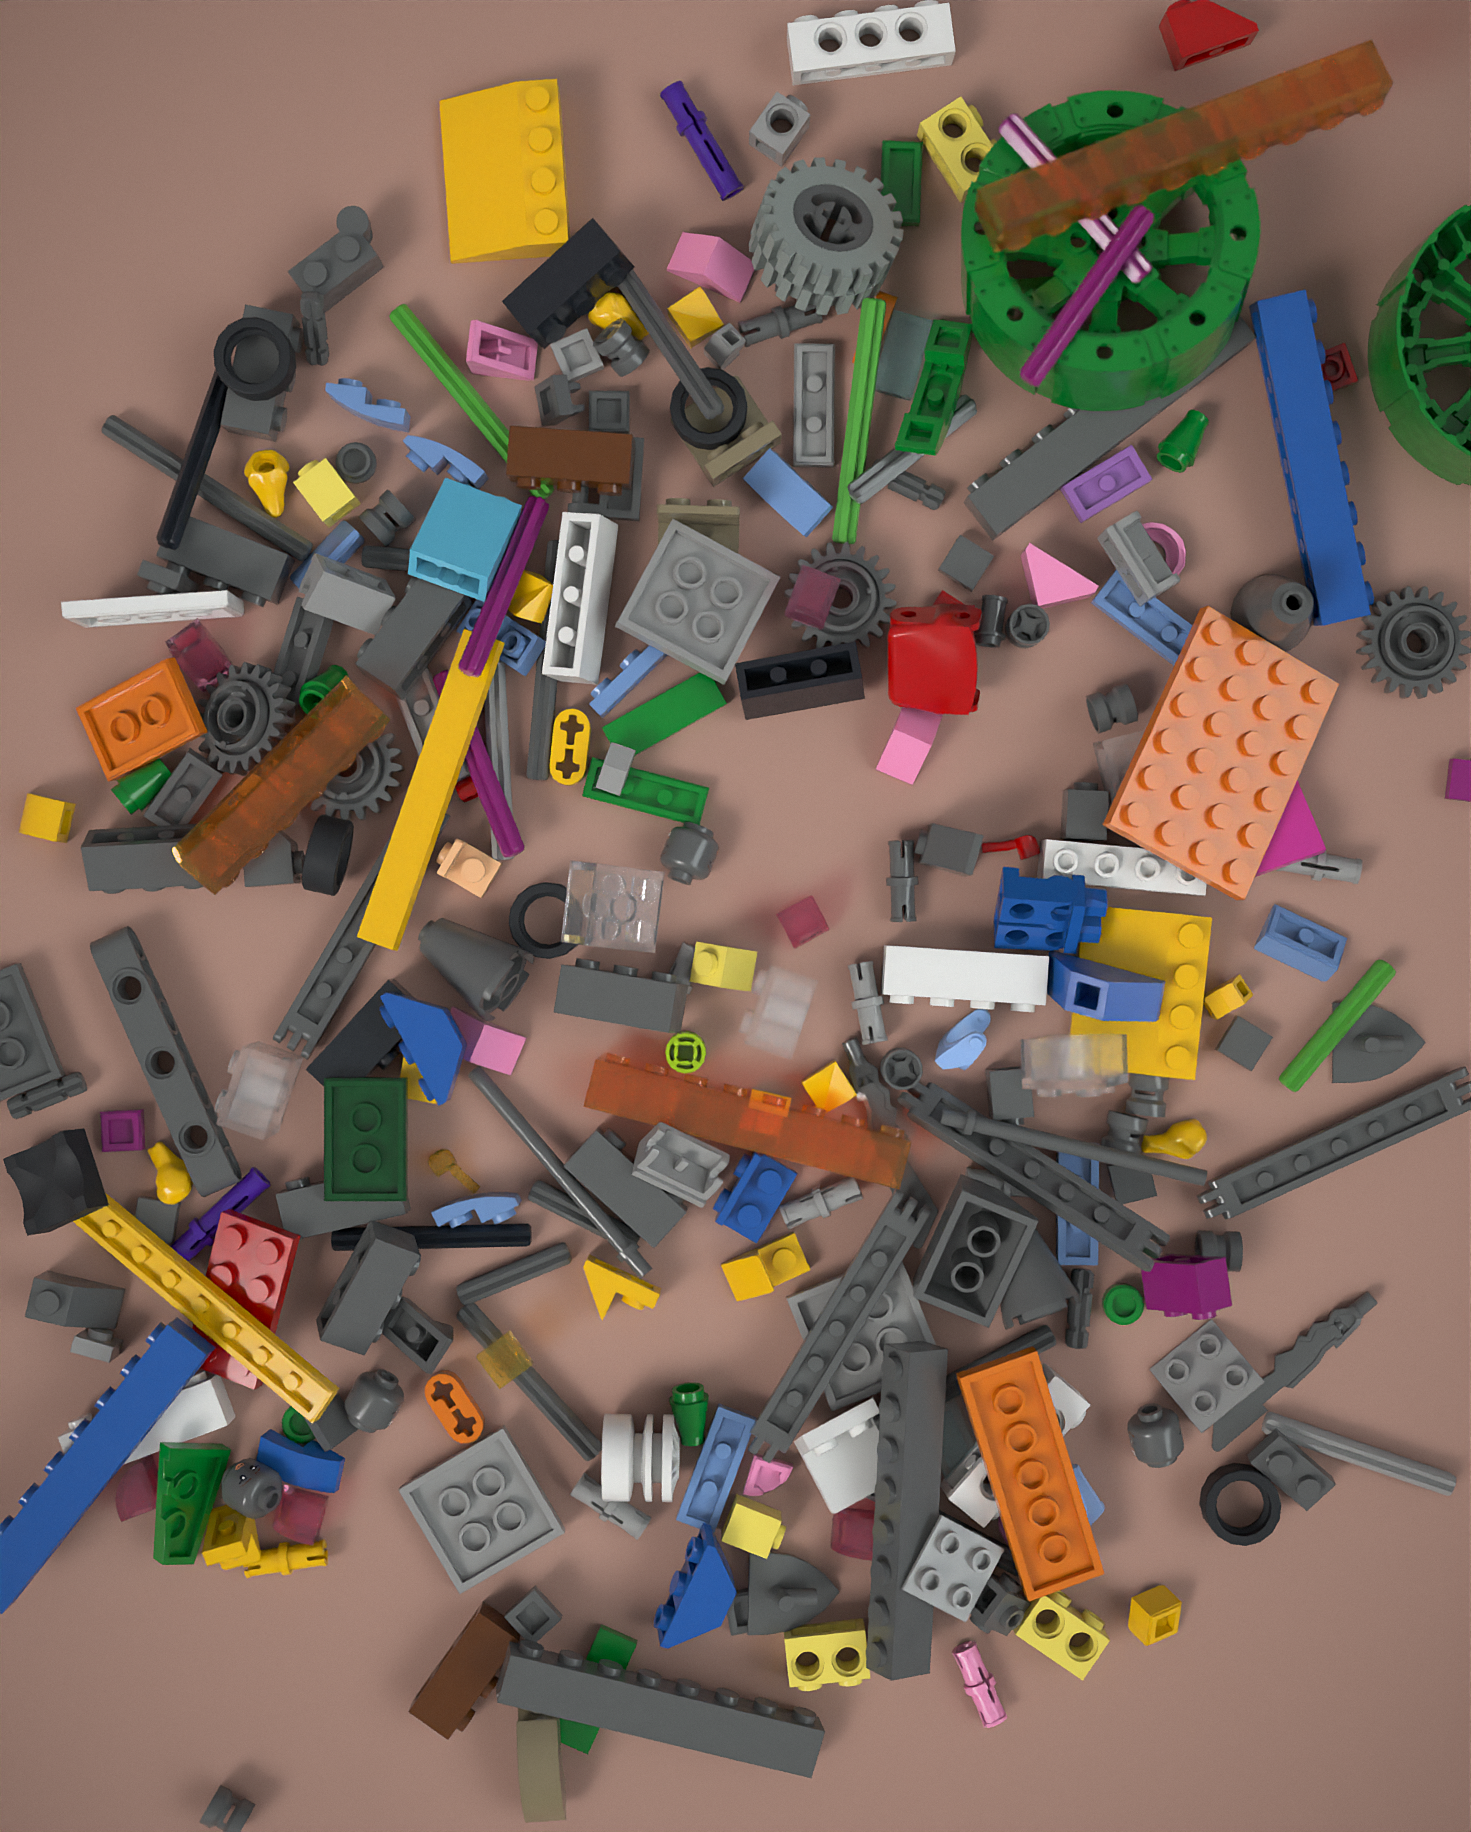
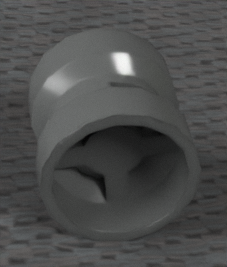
(621, 347)
(380, 524)
(1032, 621)
(1115, 707)
(906, 1066)
(1145, 1103)
(1124, 1131)
(1225, 1245)
(219, 1808)

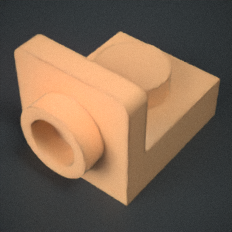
(467, 866)

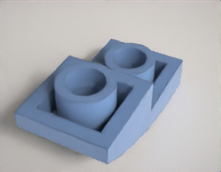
(358, 401)
(436, 456)
(788, 492)
(520, 645)
(490, 1205)

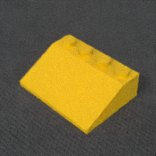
(505, 172)
(1166, 949)

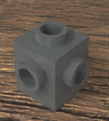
(1000, 1605)

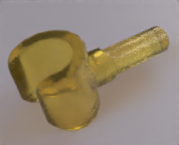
(444, 1161)

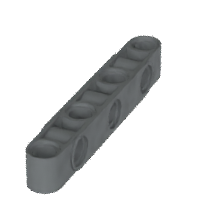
(154, 1030)

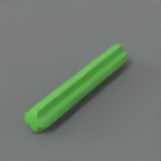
(1337, 1025)

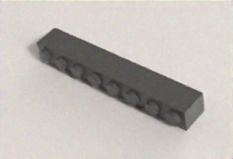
(1070, 450)
(905, 1505)
(660, 1708)

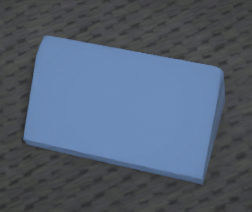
(337, 546)
(1301, 943)

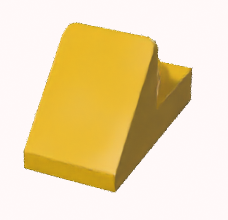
(765, 1267)
(607, 1280)
(230, 1539)

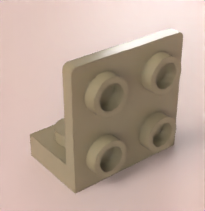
(750, 444)
(716, 520)

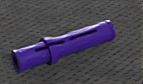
(693, 126)
(203, 1229)

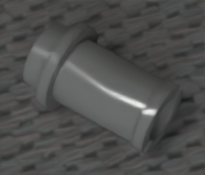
(992, 621)

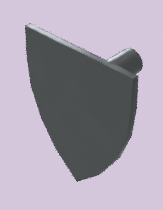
(1374, 1047)
(784, 1593)

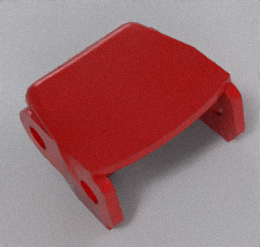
(934, 658)

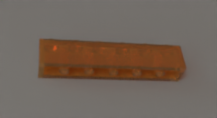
(280, 786)

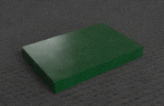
(366, 1139)

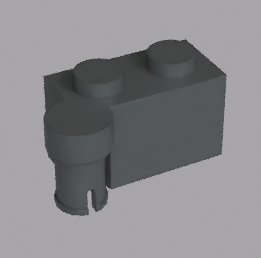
(340, 262)

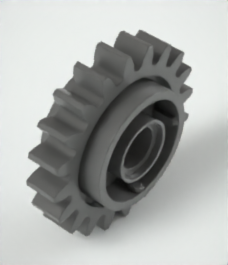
(866, 592)
(1438, 637)
(244, 717)
(366, 784)

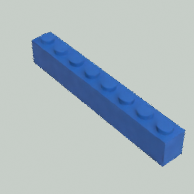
(1310, 457)
(97, 1453)

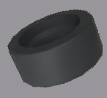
(251, 327)
(727, 434)
(327, 855)
(517, 917)
(1258, 1529)

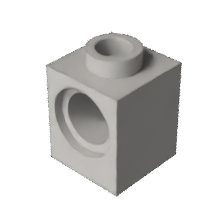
(774, 144)

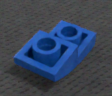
(299, 1465)

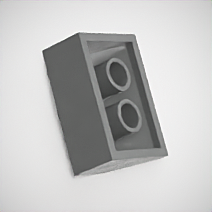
(974, 1251)

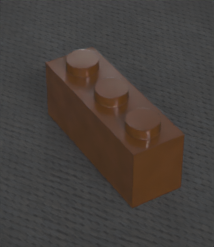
(570, 459)
(465, 1673)

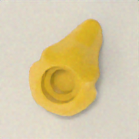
(614, 307)
(268, 478)
(1180, 1140)
(172, 1175)

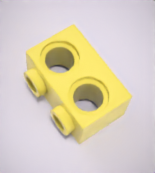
(951, 153)
(1054, 1637)
(825, 1642)

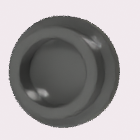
(356, 463)

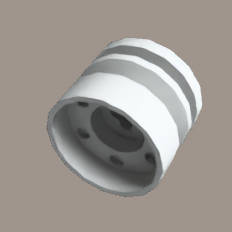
(638, 1457)

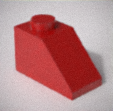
(1203, 31)

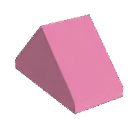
(712, 265)
(500, 352)
(1051, 581)
(909, 744)
(488, 1043)

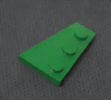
(185, 1497)

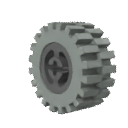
(791, 227)

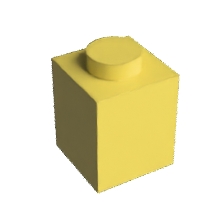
(326, 491)
(723, 966)
(753, 1527)

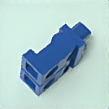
(1047, 912)

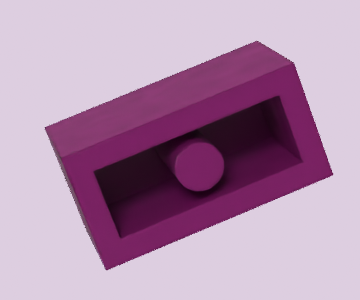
(1187, 1285)

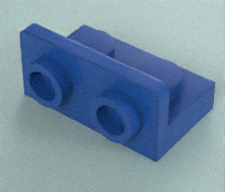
(754, 1196)

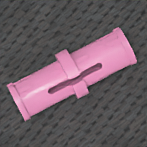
(979, 1684)

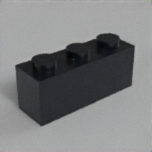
(568, 284)
(800, 680)
(362, 1043)

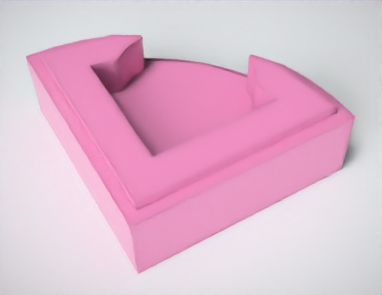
(766, 1476)

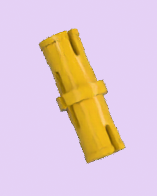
(288, 1558)

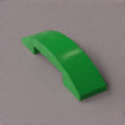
(938, 388)

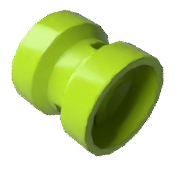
(685, 1046)

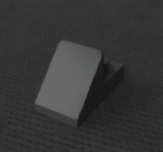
(418, 1334)

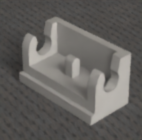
(1137, 559)
(346, 594)
(679, 1164)

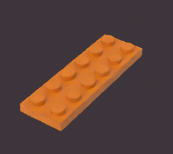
(1030, 1473)

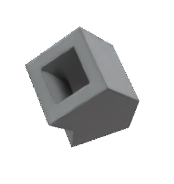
(724, 346)
(615, 769)

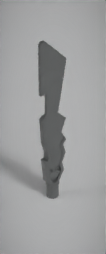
(879, 1111)
(1292, 1367)

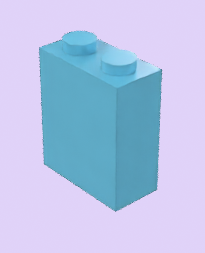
(463, 539)

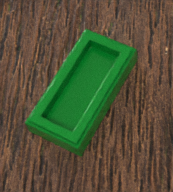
(902, 177)

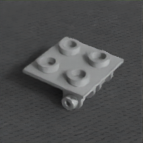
(1206, 1376)
(952, 1568)

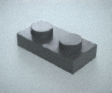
(165, 581)
(184, 791)
(1291, 1469)

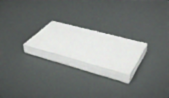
(153, 609)

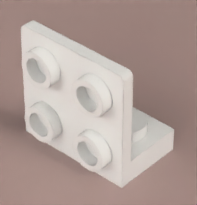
(843, 1456)

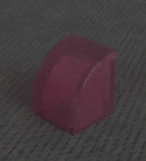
(812, 597)
(199, 654)
(802, 922)
(137, 1489)
(300, 1514)
(853, 1533)

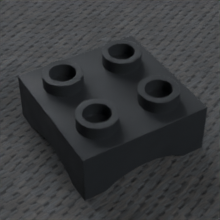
(57, 1181)

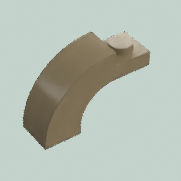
(540, 1767)

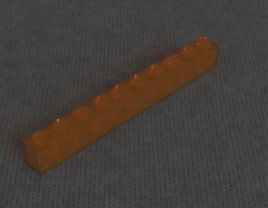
(1183, 146)

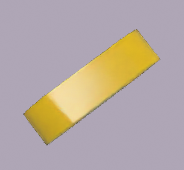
(580, 748)

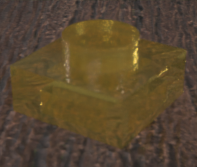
(504, 1359)

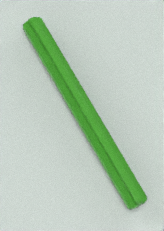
(456, 384)
(859, 416)

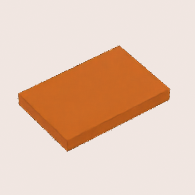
(141, 719)

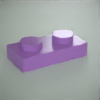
(1106, 484)

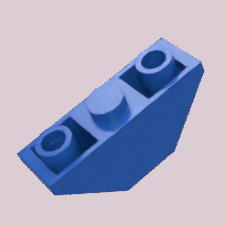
(1103, 990)
(428, 1040)
(698, 1592)

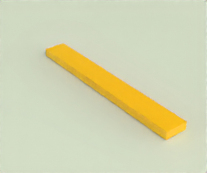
(427, 800)
(210, 1309)

